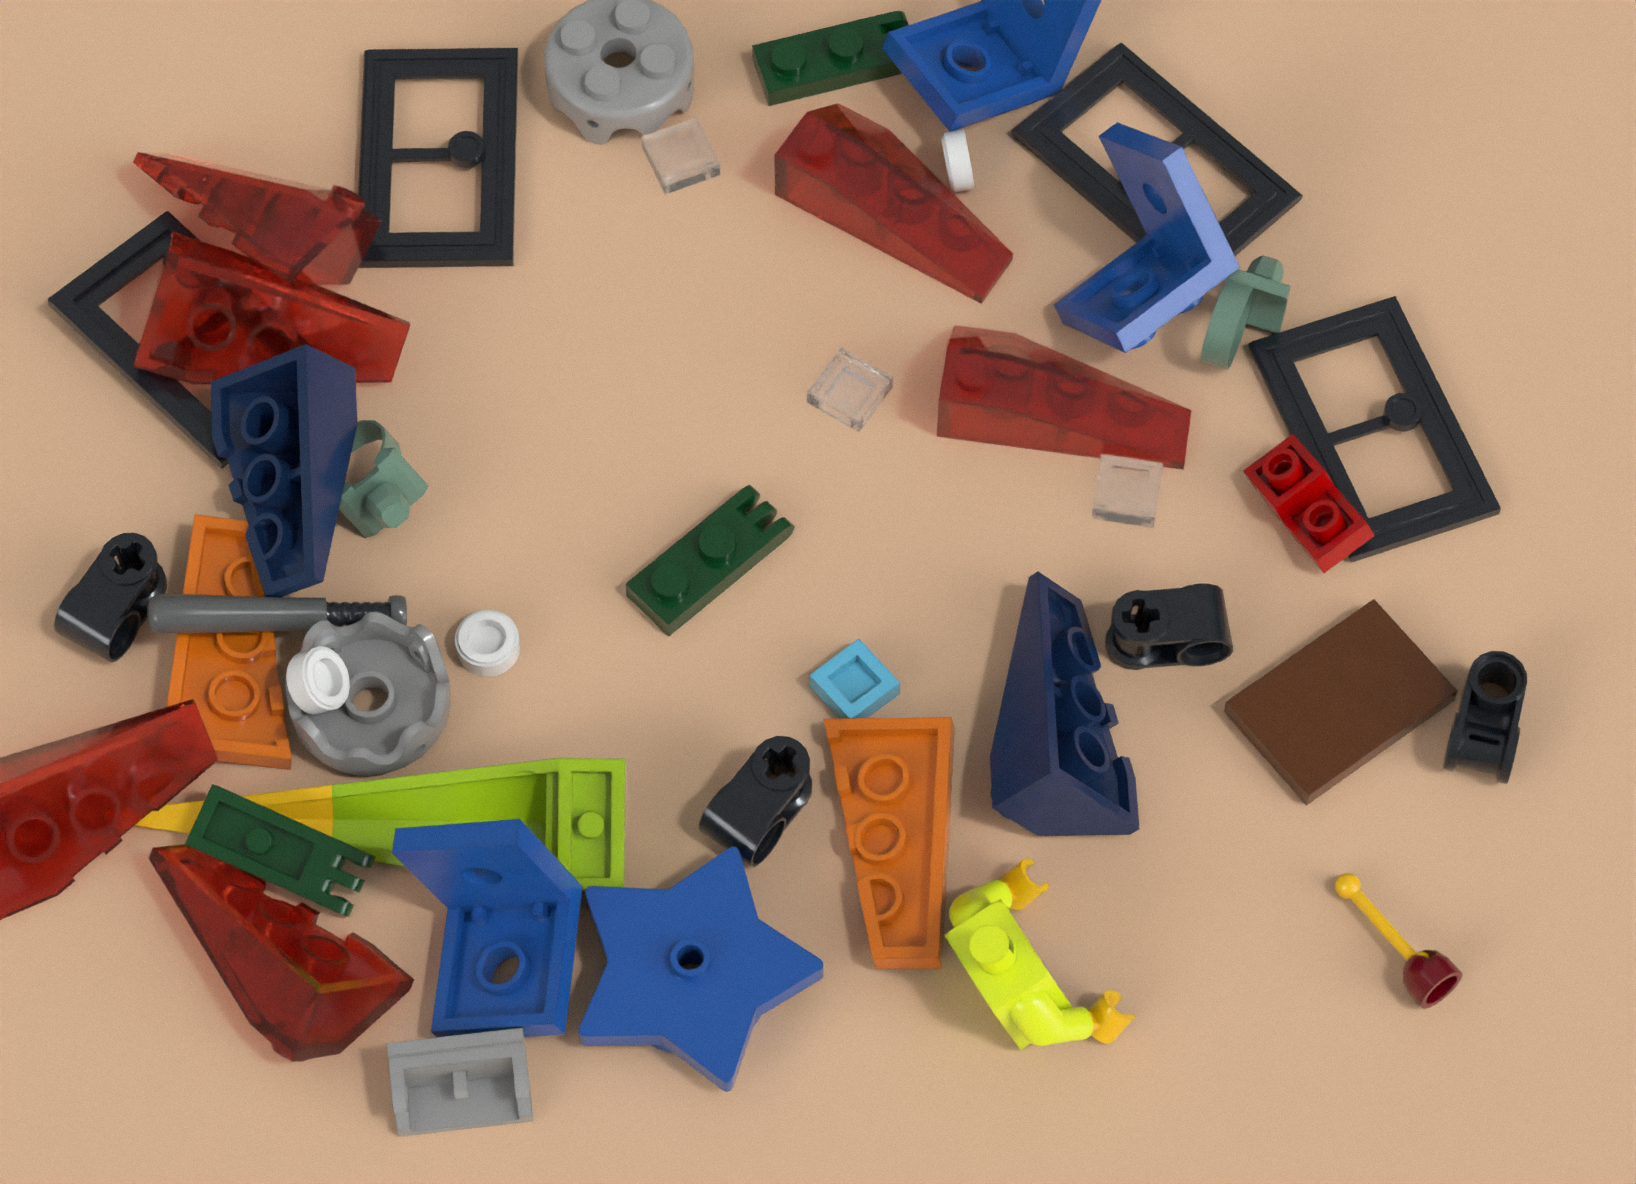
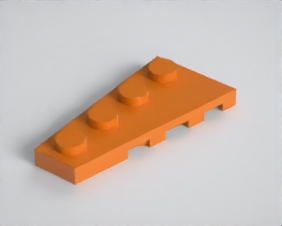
(231, 672)
(897, 821)

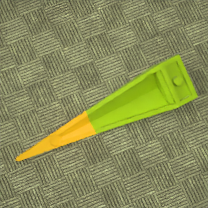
(565, 802)

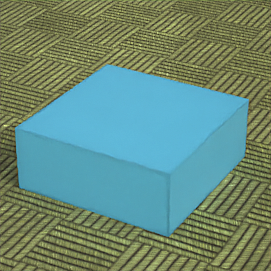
(854, 682)

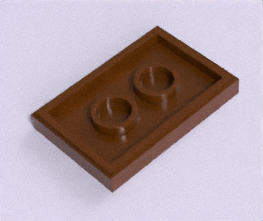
(1340, 701)

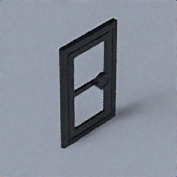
(1044, 138)
(465, 149)
(79, 307)
(1422, 402)

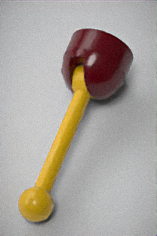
(1426, 973)

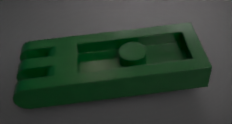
(826, 58)
(708, 560)
(276, 848)

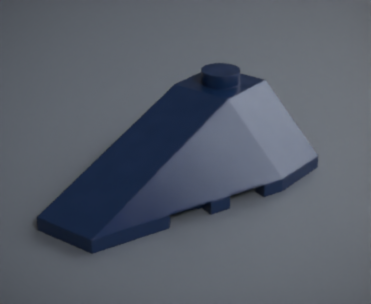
(289, 451)
(1052, 735)

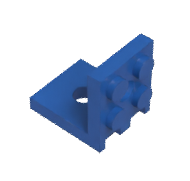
(1014, 45)
(1168, 267)
(502, 903)

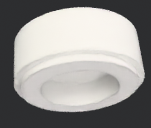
(957, 160)
(487, 643)
(318, 680)

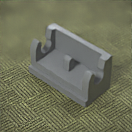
(460, 1082)

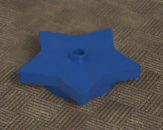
(701, 1011)

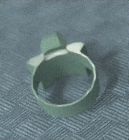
(1246, 298)
(387, 491)

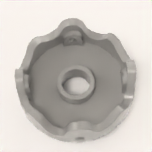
(626, 97)
(384, 657)

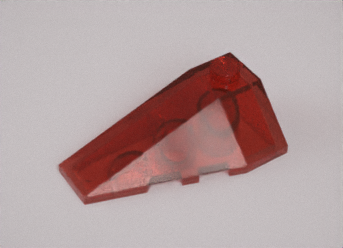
(885, 196)
(282, 224)
(229, 312)
(1036, 398)
(85, 792)
(283, 969)

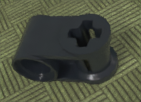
(112, 598)
(1172, 626)
(1486, 726)
(753, 807)

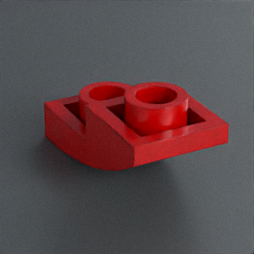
(1308, 503)

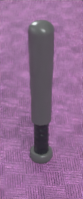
(258, 614)

